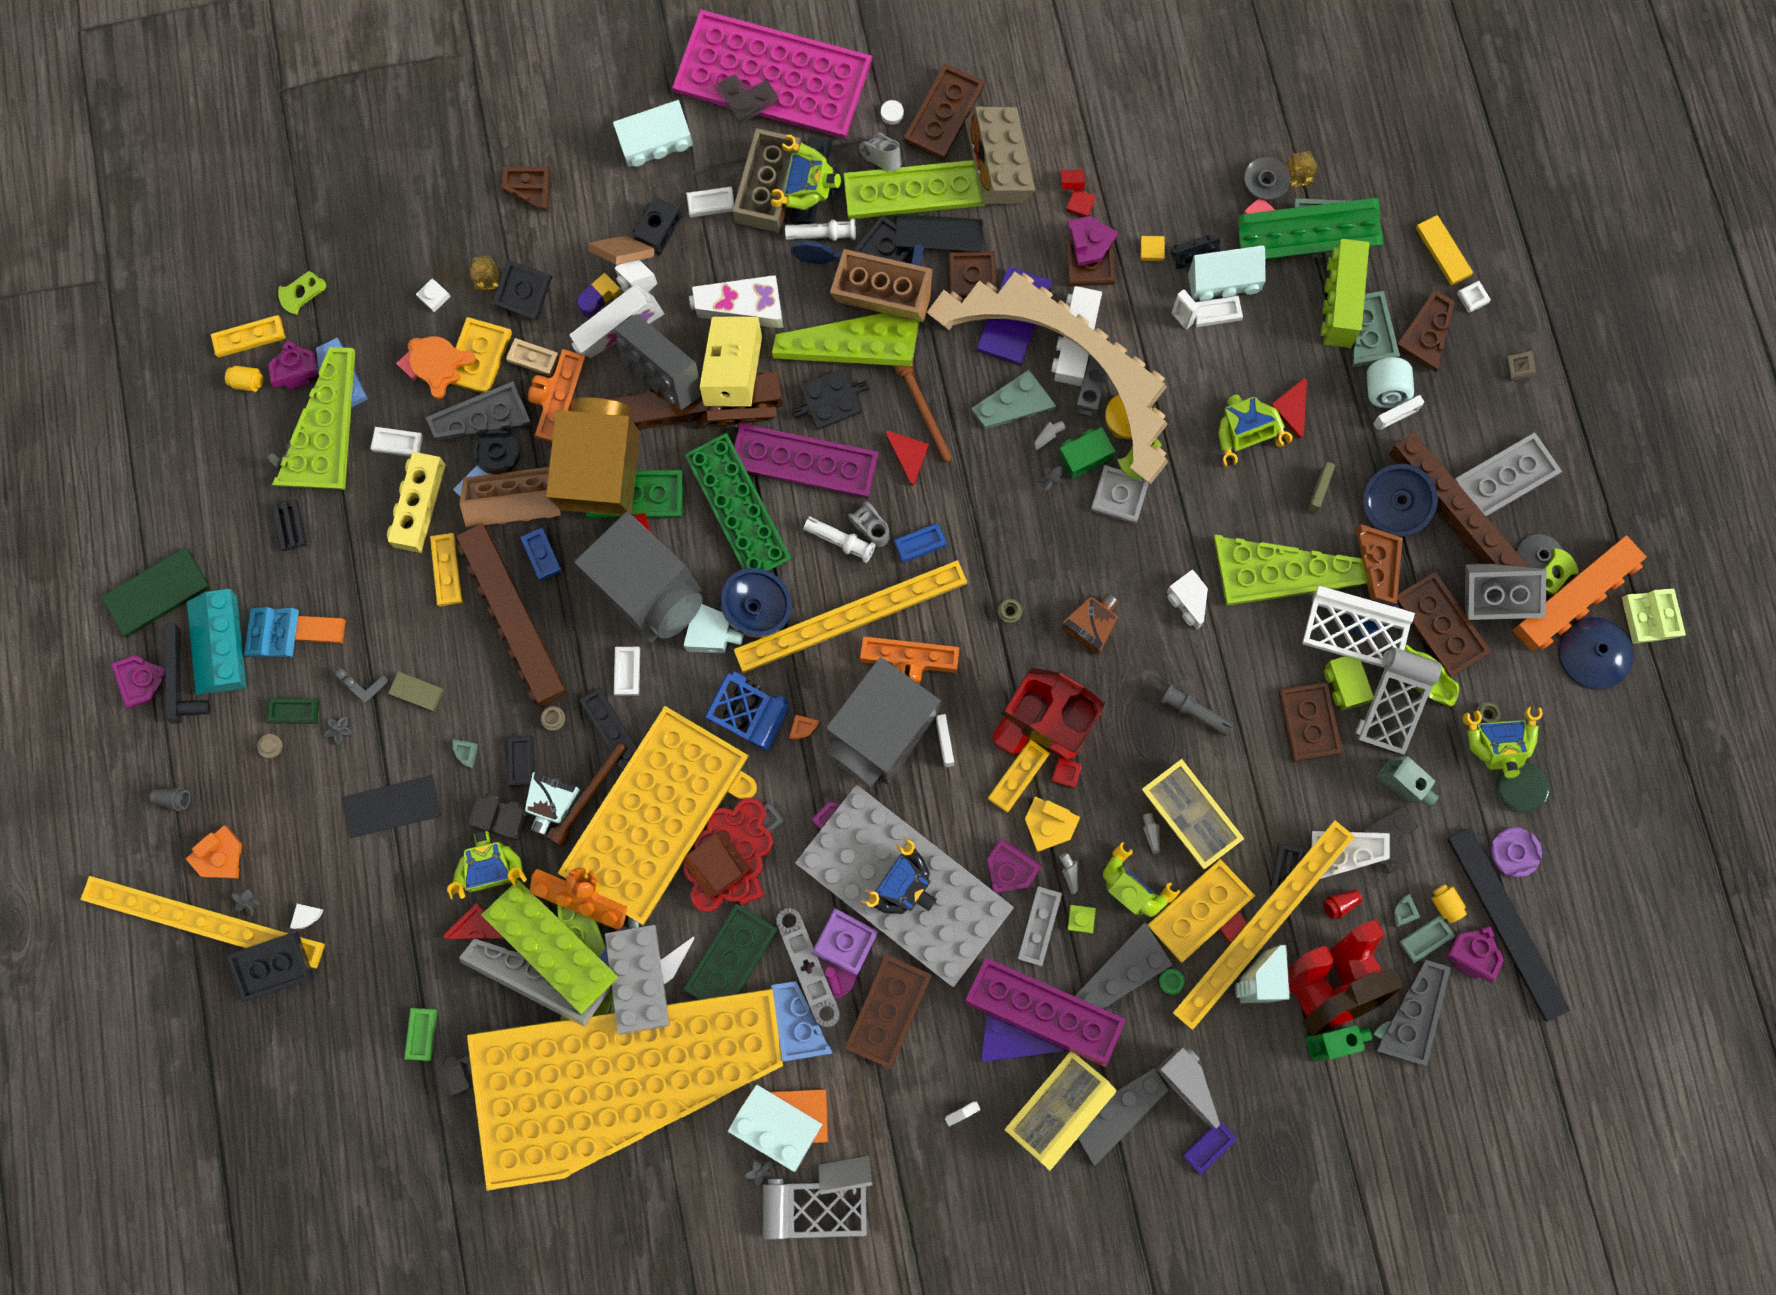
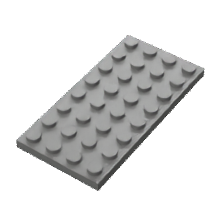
(857, 853)

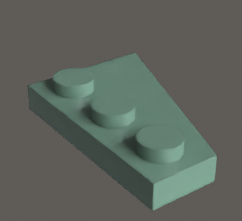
(1013, 401)

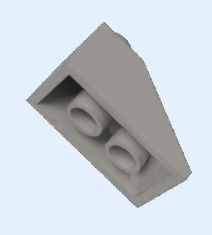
(1504, 592)
(1188, 1081)

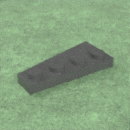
(492, 410)
(1126, 970)
(1417, 1016)
(1121, 1114)

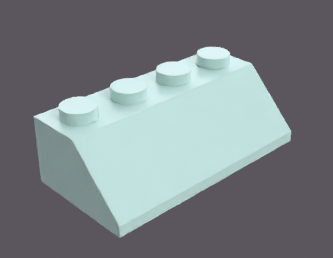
(1265, 978)

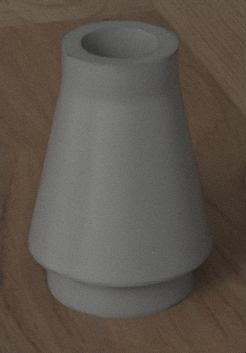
(173, 798)

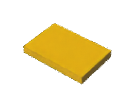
(488, 345)

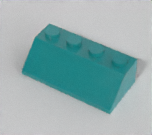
(216, 642)

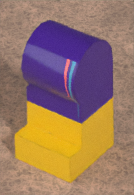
(598, 295)

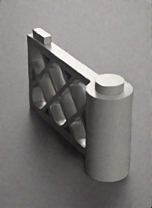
(1404, 668)
(780, 1217)

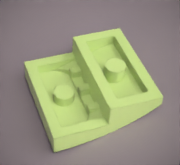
(1653, 616)

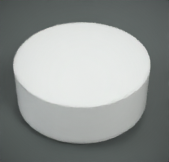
(892, 112)

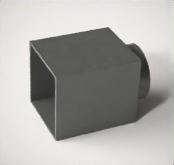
(642, 579)
(880, 724)

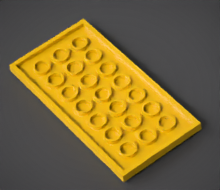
(655, 813)

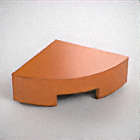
(803, 727)

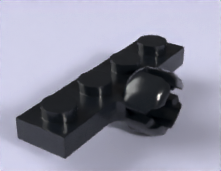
(807, 216)

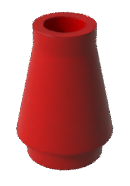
(1340, 904)

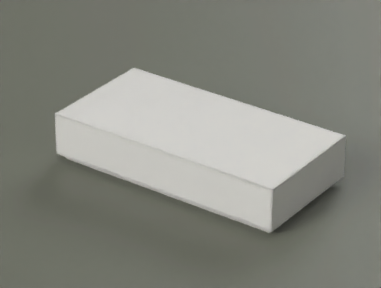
(710, 201)
(1185, 309)
(1218, 311)
(1398, 413)
(396, 441)
(627, 671)
(944, 740)

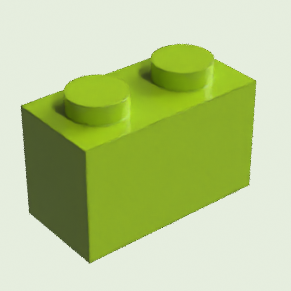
(1348, 682)

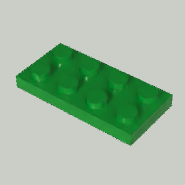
(656, 494)

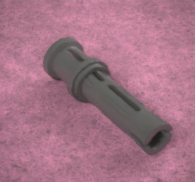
(1186, 704)

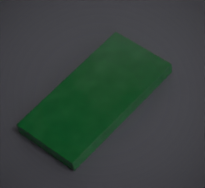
(155, 592)
(731, 955)

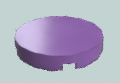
(1515, 852)

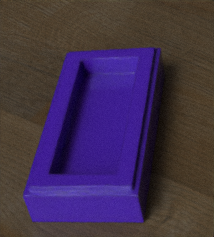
(1209, 1148)

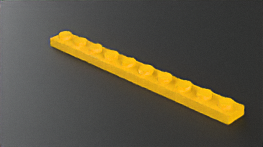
(850, 616)
(187, 916)
(1263, 925)

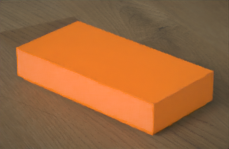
(320, 629)

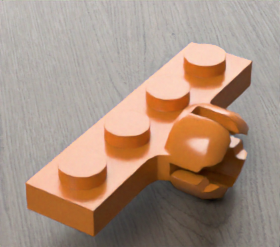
(555, 392)
(910, 657)
(579, 896)

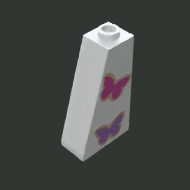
(740, 299)
(599, 330)

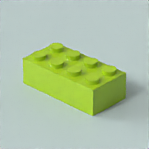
(1345, 293)

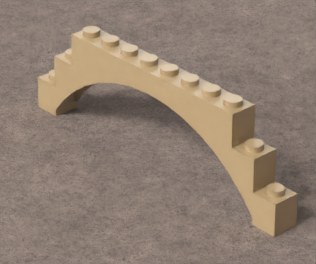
(1027, 303)

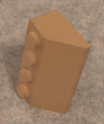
(882, 285)
(506, 497)

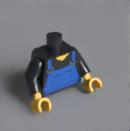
(903, 884)

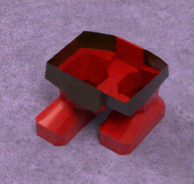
(1050, 712)
(1361, 977)

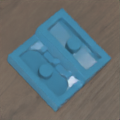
(271, 632)

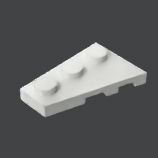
(1360, 852)

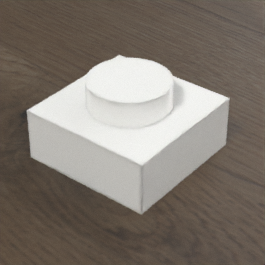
(433, 295)

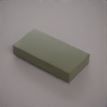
(1321, 487)
(416, 691)

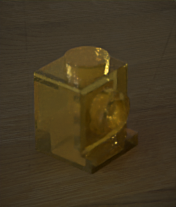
(1302, 169)
(484, 273)

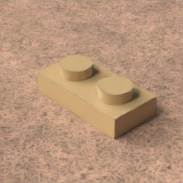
(532, 357)

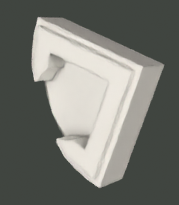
(305, 916)
(962, 1113)

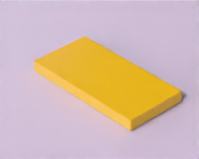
(1200, 911)

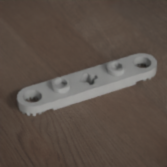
(813, 984)

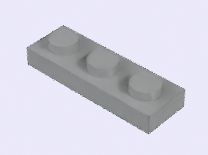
(1039, 926)

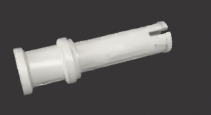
(827, 230)
(849, 543)

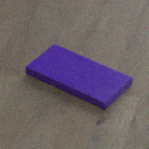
(1007, 337)

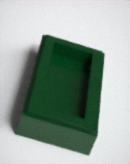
(293, 710)

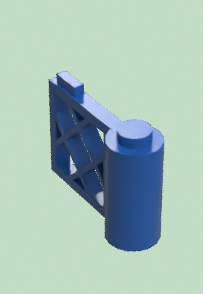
(766, 719)

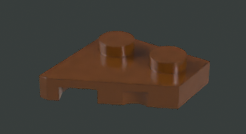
(528, 185)

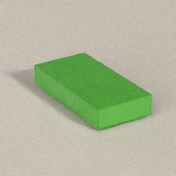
(420, 1034)

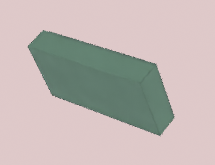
(1426, 939)

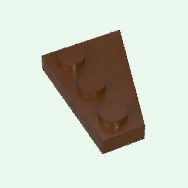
(1428, 330)
(722, 418)

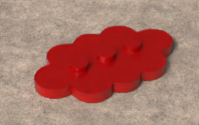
(746, 833)

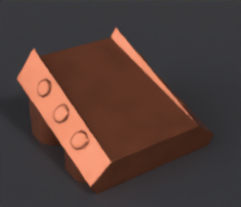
(716, 864)

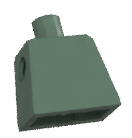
(1408, 780)

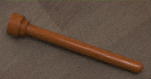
(906, 373)

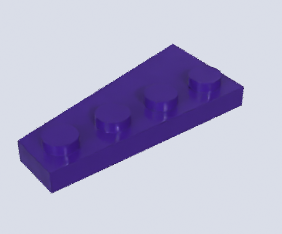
(1008, 1041)

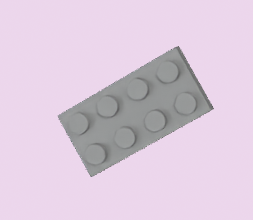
(1509, 475)
(640, 984)

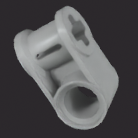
(882, 152)
(867, 521)

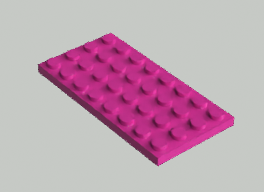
(813, 79)

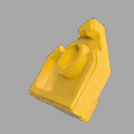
(1049, 824)

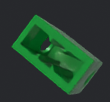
(1338, 1042)

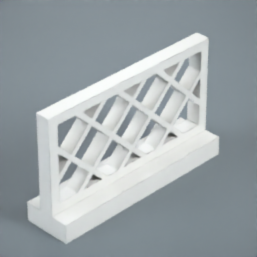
(1356, 608)

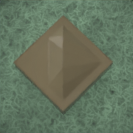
(1522, 365)

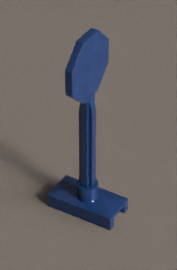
(818, 253)

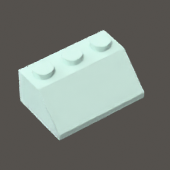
(653, 133)
(1227, 273)
(775, 1128)

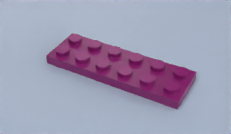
(806, 460)
(1045, 1012)

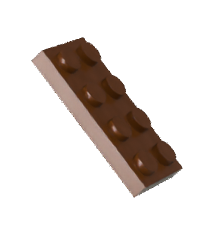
(944, 111)
(1443, 624)
(888, 1011)

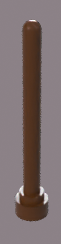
(560, 832)

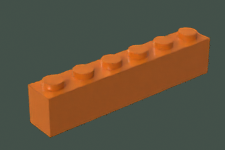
(1580, 593)

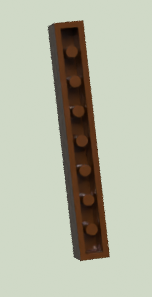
(653, 410)
(1457, 507)
(512, 615)

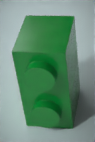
(1086, 452)

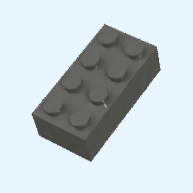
(658, 361)

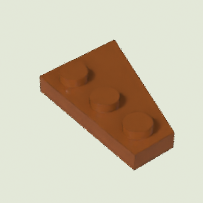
(1381, 563)

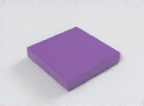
(845, 942)

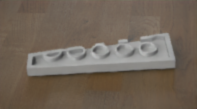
(519, 975)

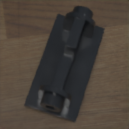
(1185, 252)
(737, 706)

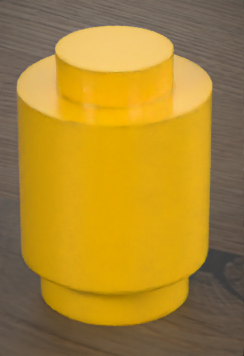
(244, 378)
(1448, 903)

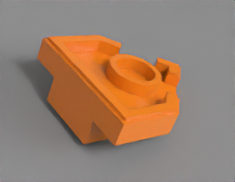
(217, 855)

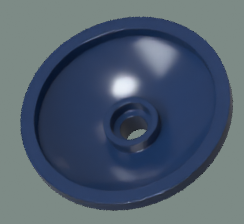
(1383, 495)
(764, 593)
(1584, 661)

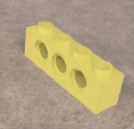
(427, 491)

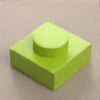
(1081, 919)

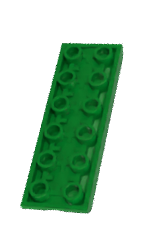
(1311, 228)
(737, 505)

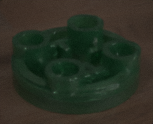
(1525, 791)

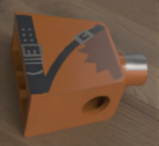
(1092, 622)

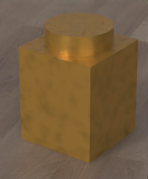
(594, 457)

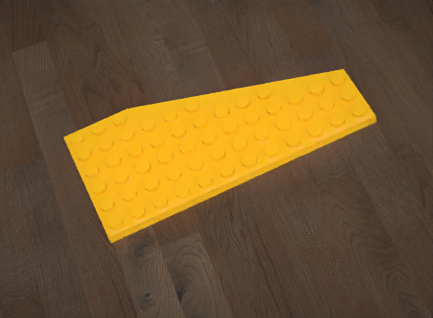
(575, 1093)

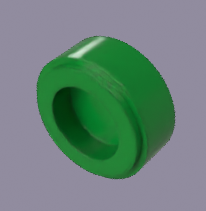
(1171, 981)

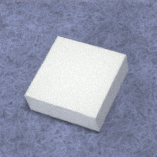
(1473, 296)

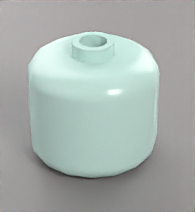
(1390, 382)

